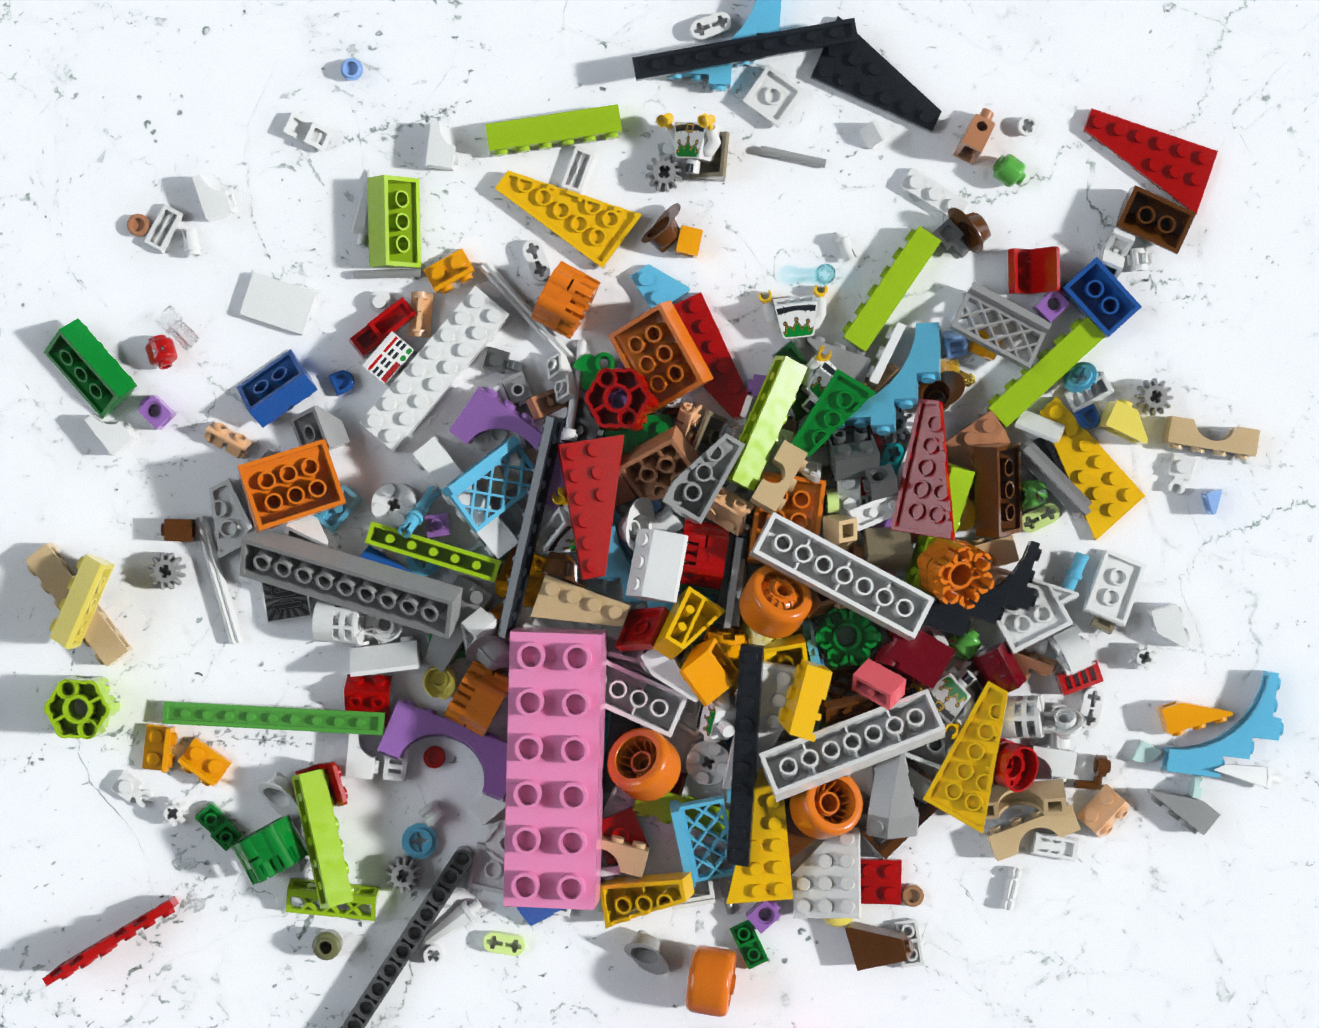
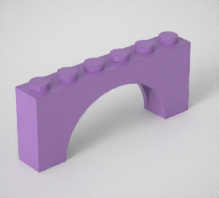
(489, 412)
(412, 724)

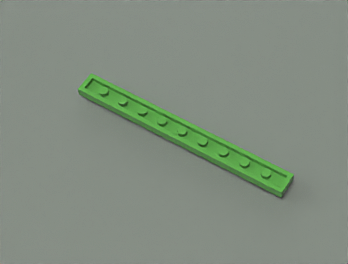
(273, 718)

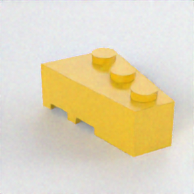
(685, 622)
(804, 699)

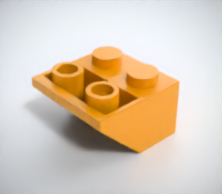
(709, 671)

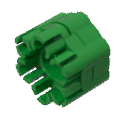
(858, 650)
(270, 849)

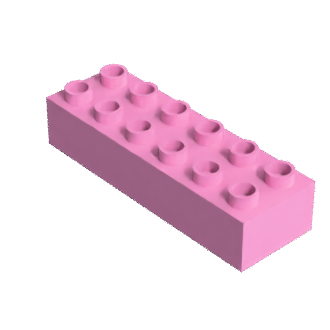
(555, 768)

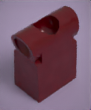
(916, 660)

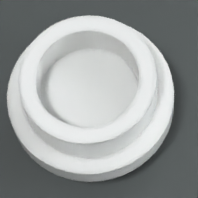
(379, 301)

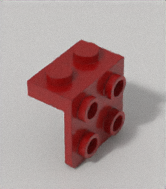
(1034, 270)
(368, 694)
(335, 785)

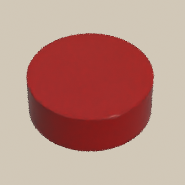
(434, 756)

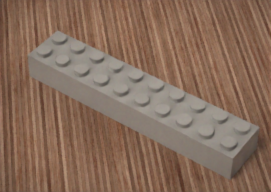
(351, 582)

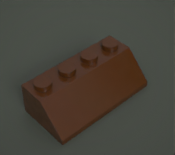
(997, 489)

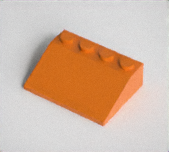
(663, 352)
(291, 485)
(801, 507)

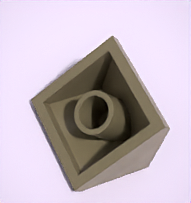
(717, 168)
(708, 431)
(887, 548)

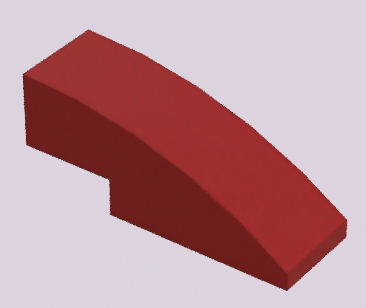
(381, 326)

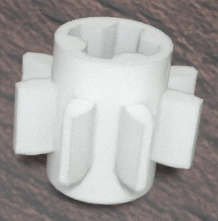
(1138, 259)
(1139, 662)
(179, 815)

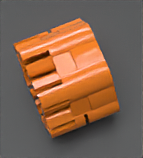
(565, 299)
(954, 572)
(478, 698)

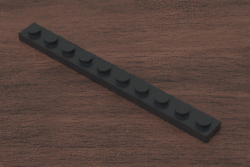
(745, 49)
(531, 524)
(745, 754)

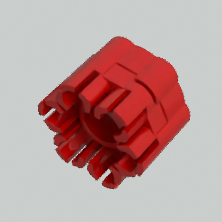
(638, 405)
(706, 555)

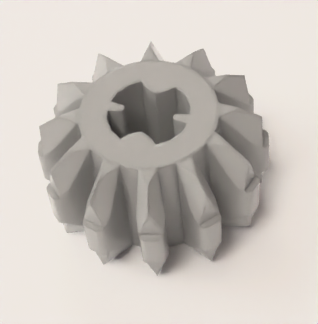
(655, 173)
(1146, 393)
(902, 426)
(173, 566)
(411, 878)

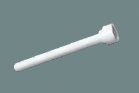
(569, 433)

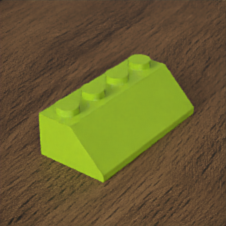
(394, 222)

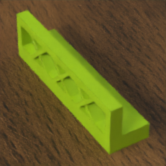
(307, 892)

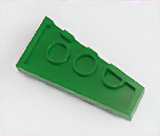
(834, 406)

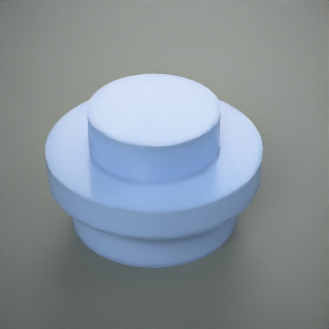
(351, 69)

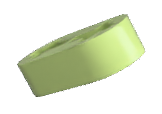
(831, 500)
(1040, 523)
(504, 937)

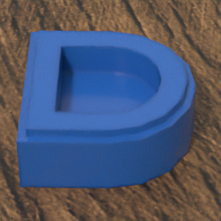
(342, 381)
(1088, 417)

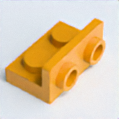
(449, 271)
(159, 747)
(204, 762)

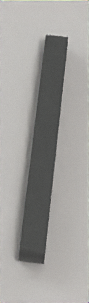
(410, 942)

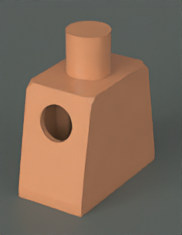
(975, 136)

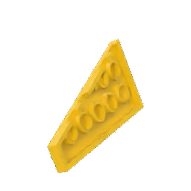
(579, 220)
(1092, 471)
(968, 770)
(769, 868)

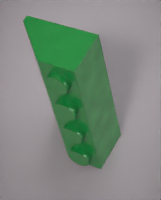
(90, 368)

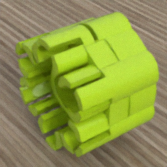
(100, 707)

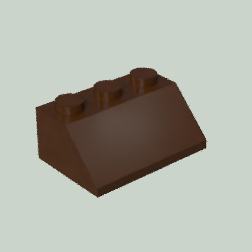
(1155, 219)

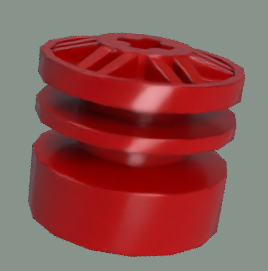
(1015, 766)

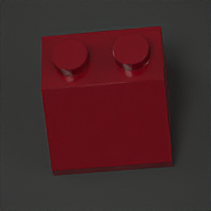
(998, 667)

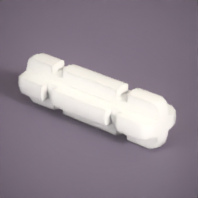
(1010, 888)

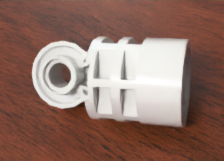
(344, 625)
(1027, 719)

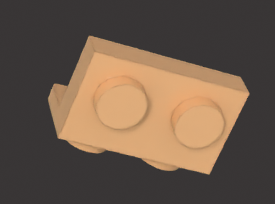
(729, 511)
(1104, 811)

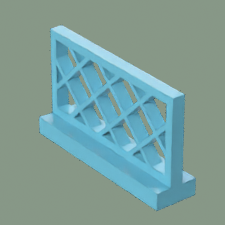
(478, 471)
(684, 837)

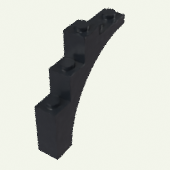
(1011, 591)

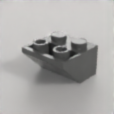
(852, 452)

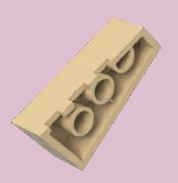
(572, 602)

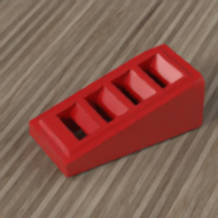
(1064, 690)

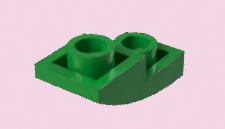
(219, 825)
(749, 944)

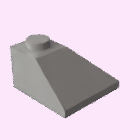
(319, 424)

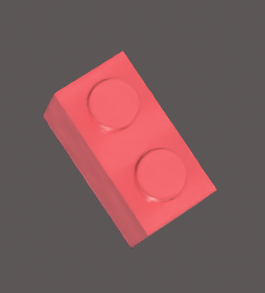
(878, 684)

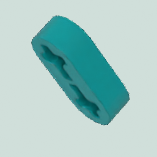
(896, 460)

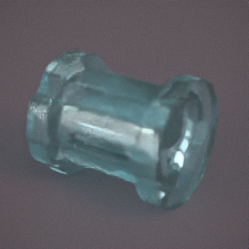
(829, 269)

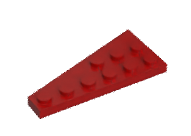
(727, 384)

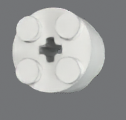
(391, 492)
(1072, 650)
(701, 772)

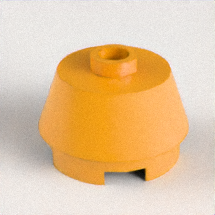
(729, 639)

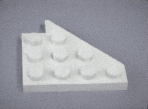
(1045, 619)
(830, 880)

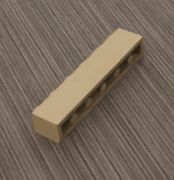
(55, 577)

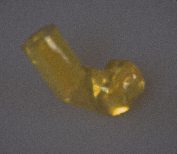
(969, 379)

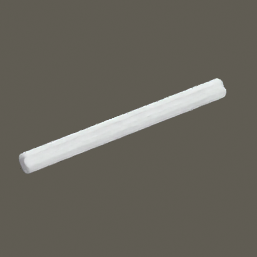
(525, 310)
(218, 579)

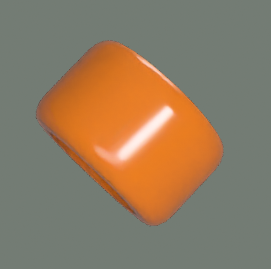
(774, 603)
(644, 764)
(827, 809)
(711, 981)

